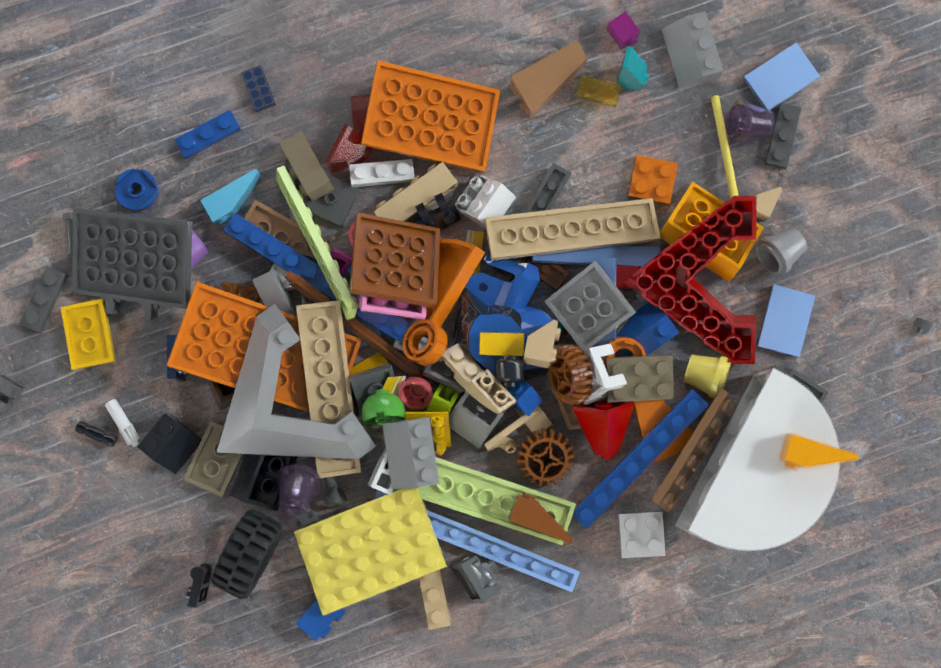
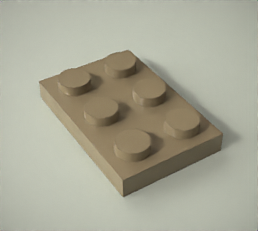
(646, 377)
(208, 467)

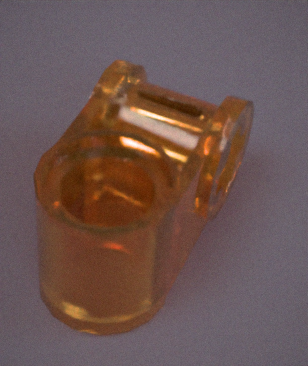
(241, 290)

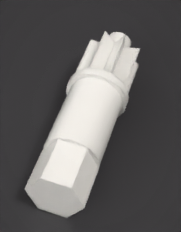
(123, 423)

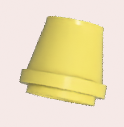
(707, 373)

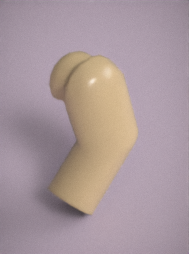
(506, 444)

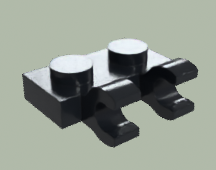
(440, 217)

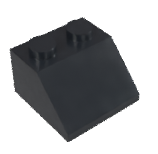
(170, 443)

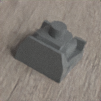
(477, 578)

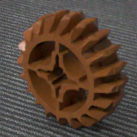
(571, 375)
(542, 474)

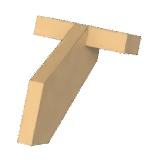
(536, 421)

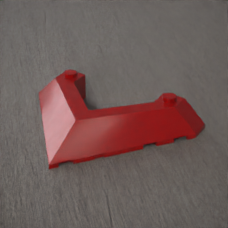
(671, 284)

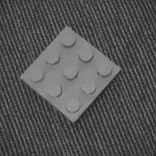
(590, 306)

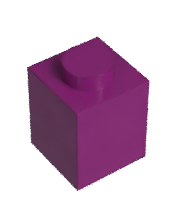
(623, 31)

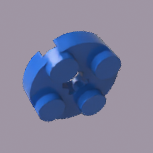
(140, 201)

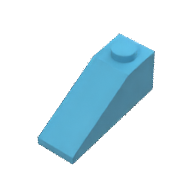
(229, 199)

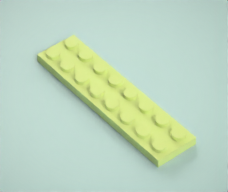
(490, 497)

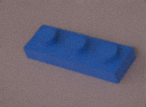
(207, 134)

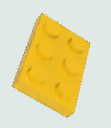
(88, 334)

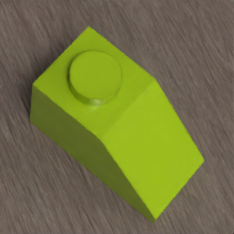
(443, 399)

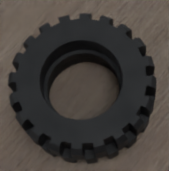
(246, 554)

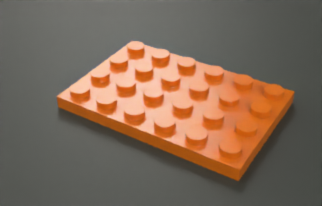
(430, 117)

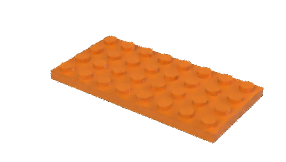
(217, 337)

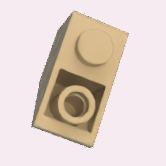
(540, 344)

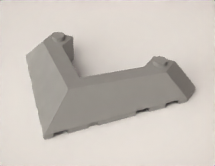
(250, 420)

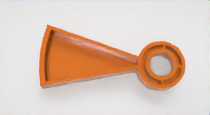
(456, 266)
(649, 412)

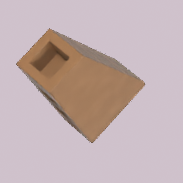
(545, 78)

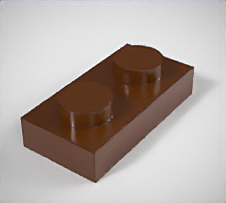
(550, 273)

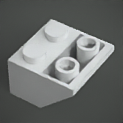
(484, 199)

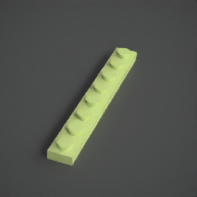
(319, 248)

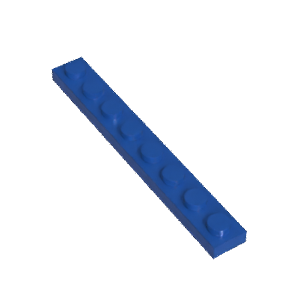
(639, 458)

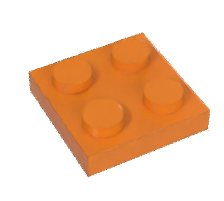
(652, 179)

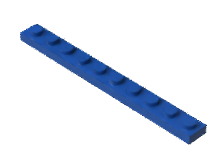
(292, 261)

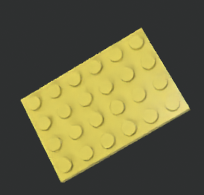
(370, 549)

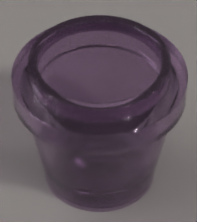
(748, 122)
(297, 488)

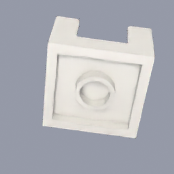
(602, 382)

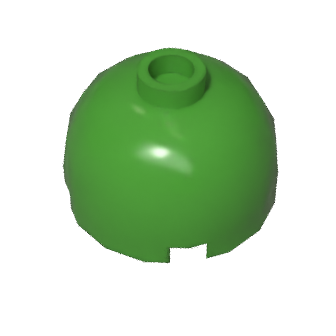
(382, 408)

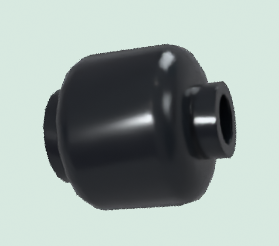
(509, 370)

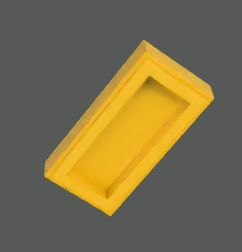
(501, 344)

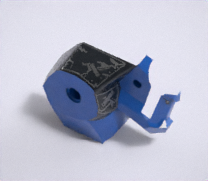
(499, 307)

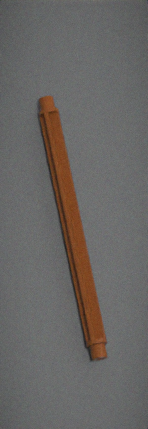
(358, 328)

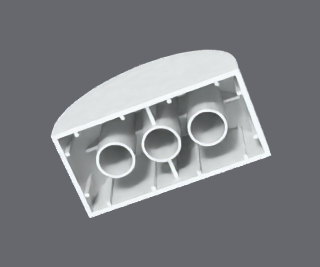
(745, 490)

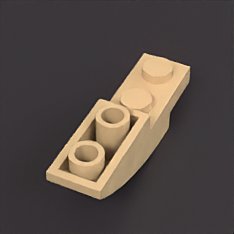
(476, 381)

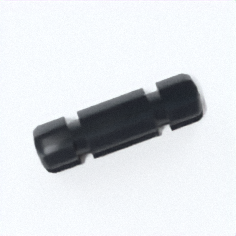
(96, 433)

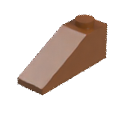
(531, 514)

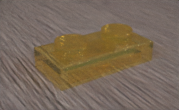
(598, 91)

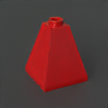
(604, 425)

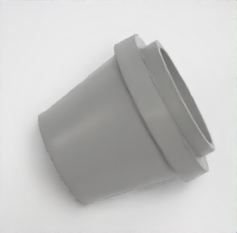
(781, 250)

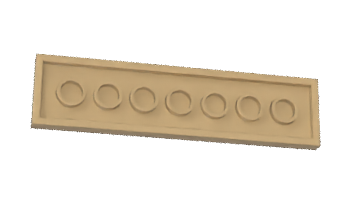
(572, 229)
(326, 374)

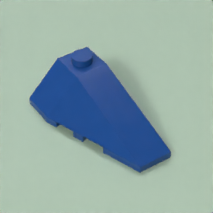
(649, 328)

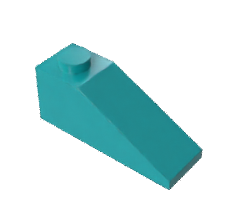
(633, 71)

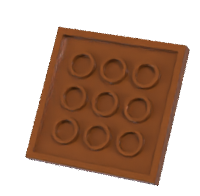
(395, 260)

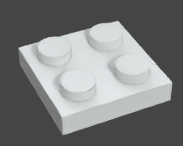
(641, 534)

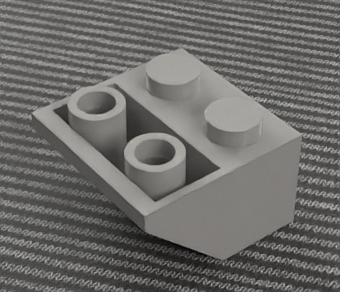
(473, 420)

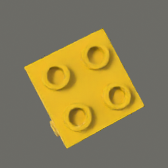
(439, 426)

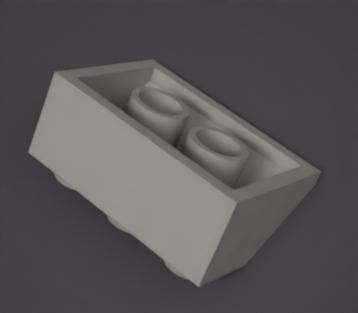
(692, 50)
(410, 453)

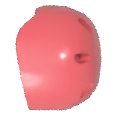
(419, 389)

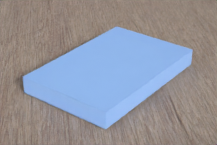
(781, 77)
(785, 321)

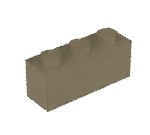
(305, 166)

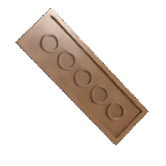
(692, 454)

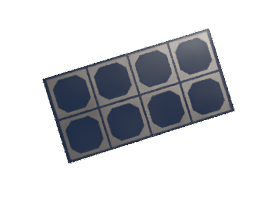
(258, 88)

